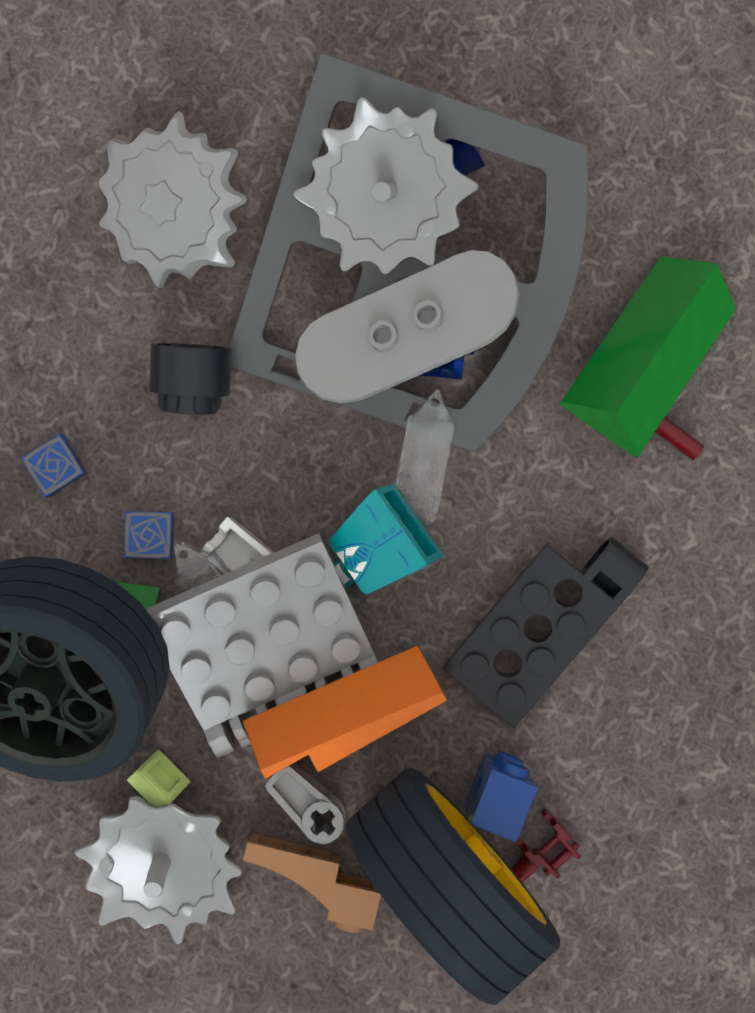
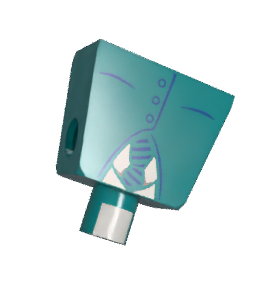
(382, 542)

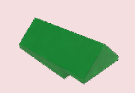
(651, 351)

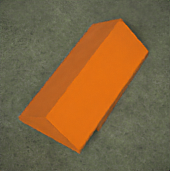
(344, 713)

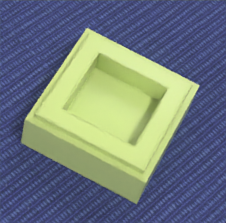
(158, 780)

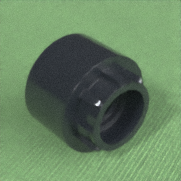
(190, 377)

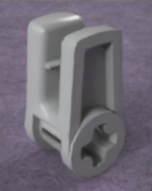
(301, 797)

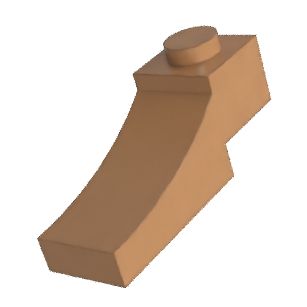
(349, 898)

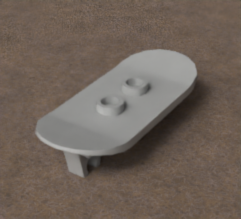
(408, 327)

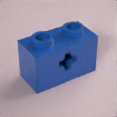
(500, 795)

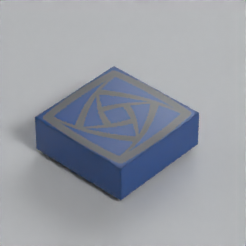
(53, 465)
(148, 535)

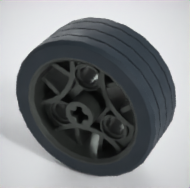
(74, 670)

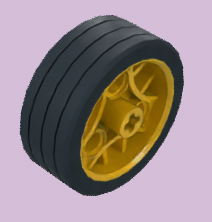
(450, 887)

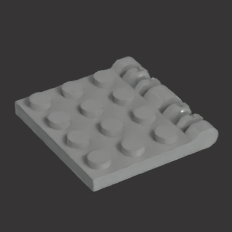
(261, 637)

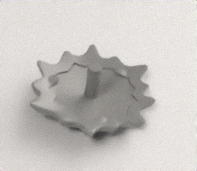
(386, 188)
(170, 201)
(160, 867)

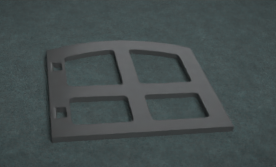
(540, 303)

